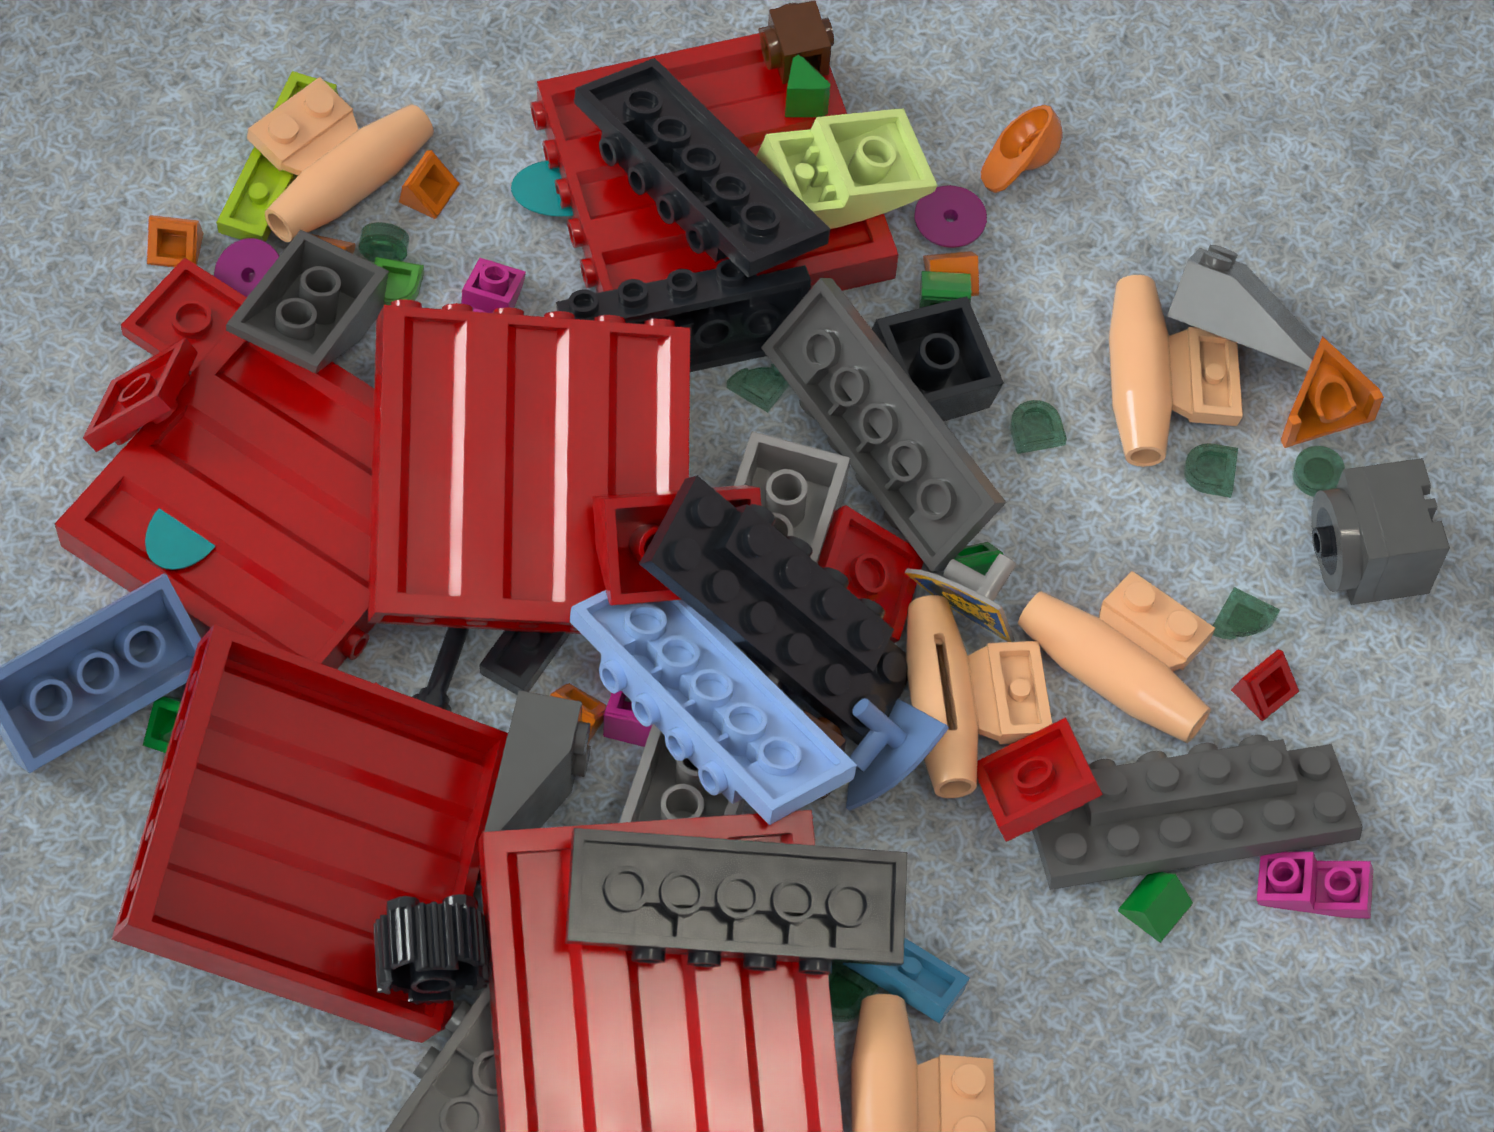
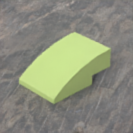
(851, 165)

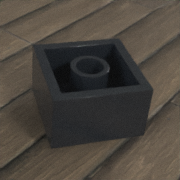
(944, 356)

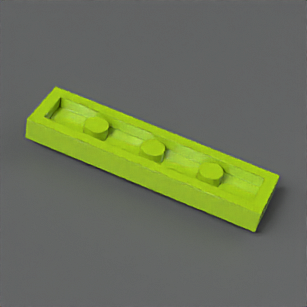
(259, 182)

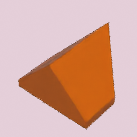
(1331, 398)

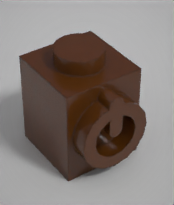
(793, 32)

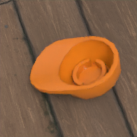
(1022, 146)

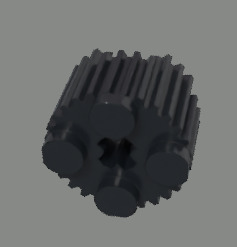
(431, 948)

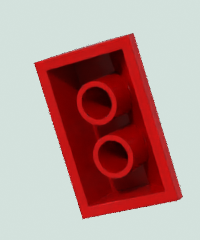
(625, 530)

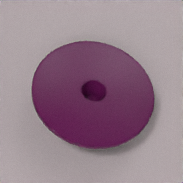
(950, 203)
(245, 264)

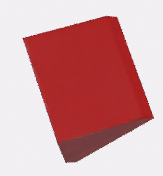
(1267, 686)

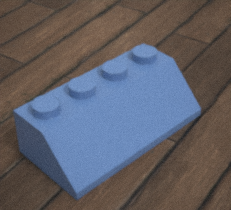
(95, 673)

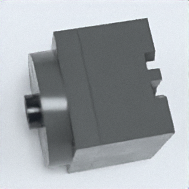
(1379, 532)

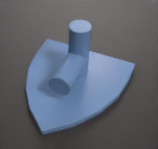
(890, 748)

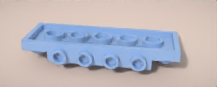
(712, 705)

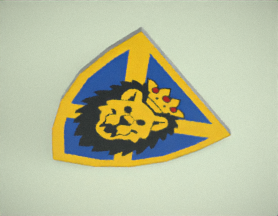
(972, 592)

